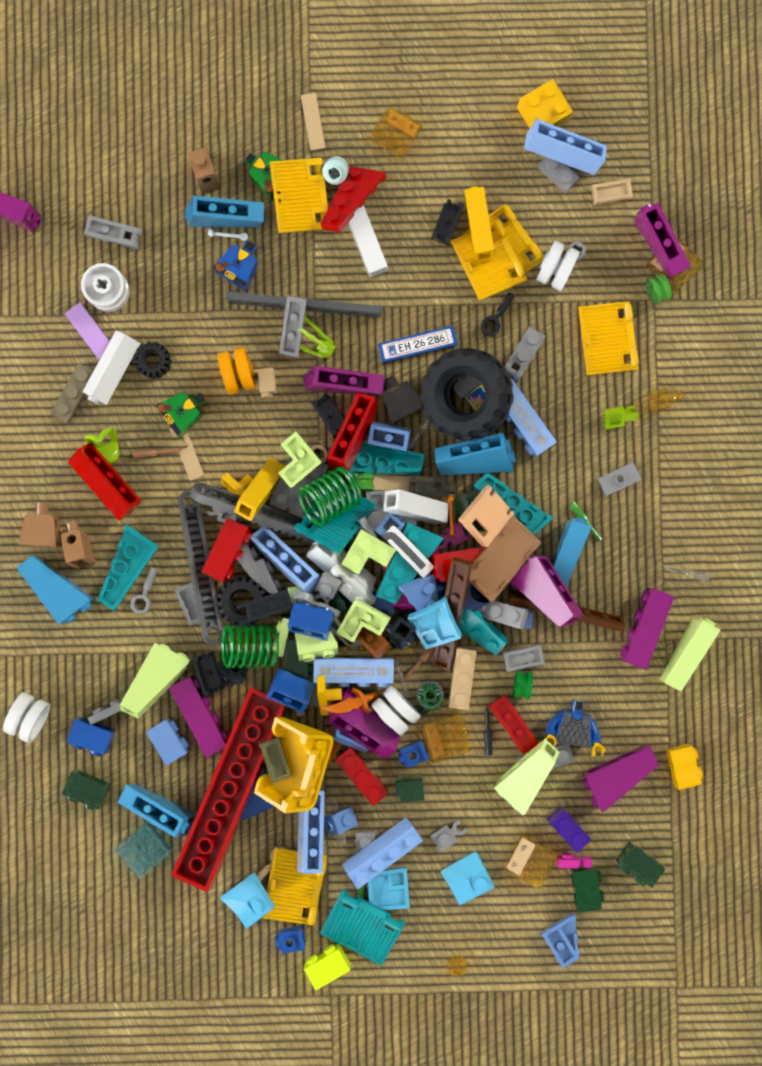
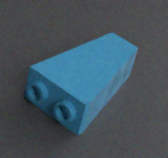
(223, 212)
(474, 456)
(570, 547)
(55, 590)
(157, 810)

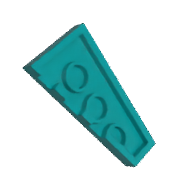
(386, 461)
(524, 511)
(129, 562)
(399, 570)
(481, 632)

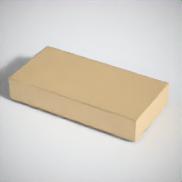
(612, 192)

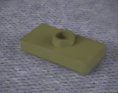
(275, 759)

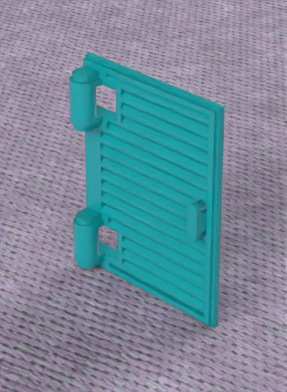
(339, 530)
(362, 928)

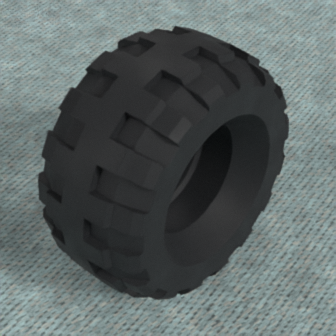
(438, 388)

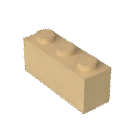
(462, 678)

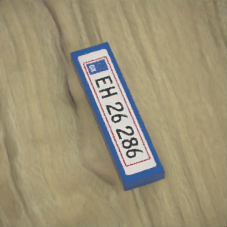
(417, 344)

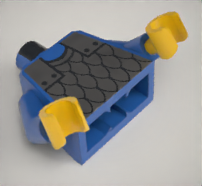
(574, 729)

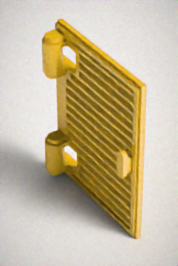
(299, 194)
(518, 239)
(490, 275)
(608, 338)
(293, 890)

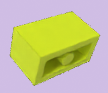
(327, 966)

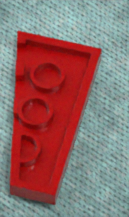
(351, 196)

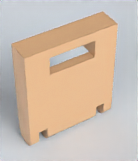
(489, 512)

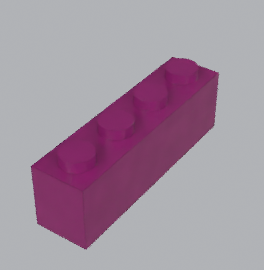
(647, 628)
(199, 715)

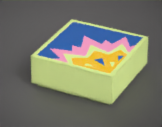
(476, 398)

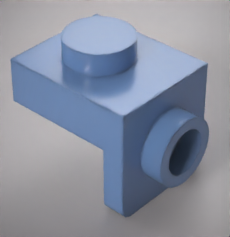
(340, 821)

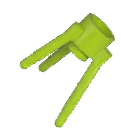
(325, 347)

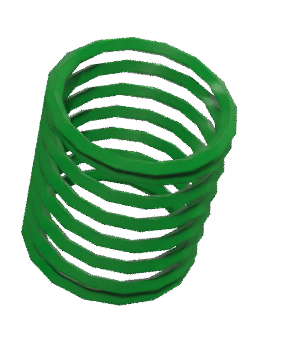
(322, 503)
(263, 654)

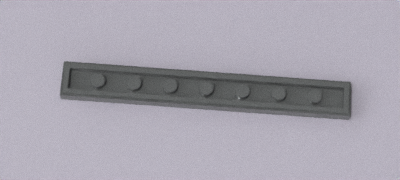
(312, 305)

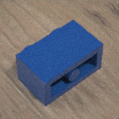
(311, 620)
(291, 690)
(92, 737)

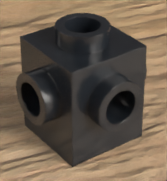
(400, 634)
(232, 675)

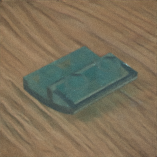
(143, 850)

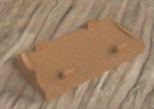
(502, 558)

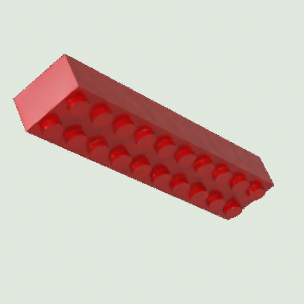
(228, 792)

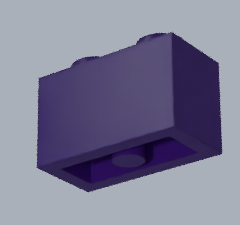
(569, 829)

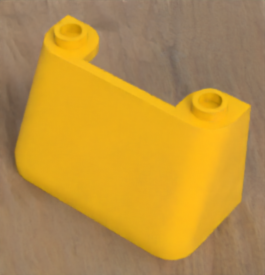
(307, 757)

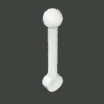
(244, 237)

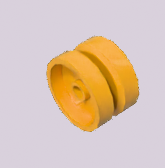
(236, 371)

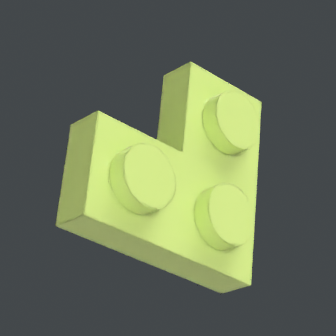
(303, 460)
(364, 547)
(361, 616)
(282, 629)

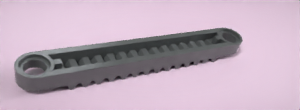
(266, 516)
(197, 556)

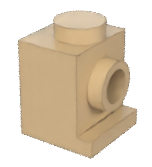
(266, 382)

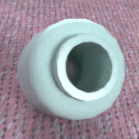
(329, 170)

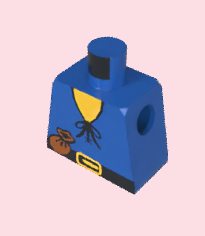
(238, 265)

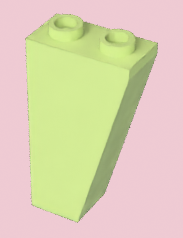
(311, 647)
(689, 652)
(154, 678)
(527, 776)

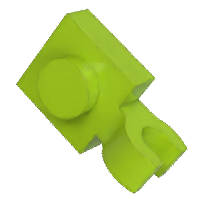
(617, 416)

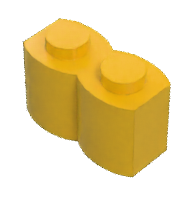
(684, 766)

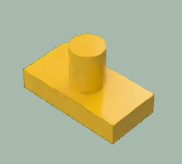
(234, 486)
(326, 695)

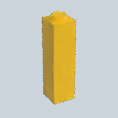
(479, 224)
(259, 490)

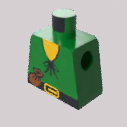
(261, 173)
(181, 412)

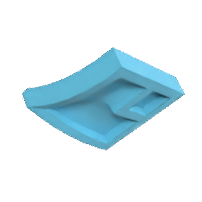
(435, 624)
(467, 878)
(389, 889)
(249, 900)

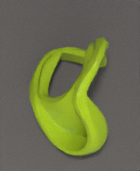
(109, 450)

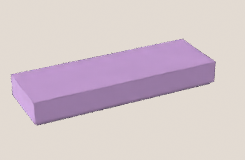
(88, 329)

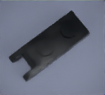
(266, 606)

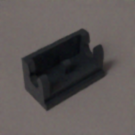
(447, 222)
(329, 414)
(205, 668)

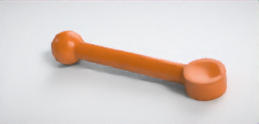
(450, 499)

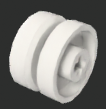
(558, 266)
(94, 284)
(393, 712)
(26, 717)

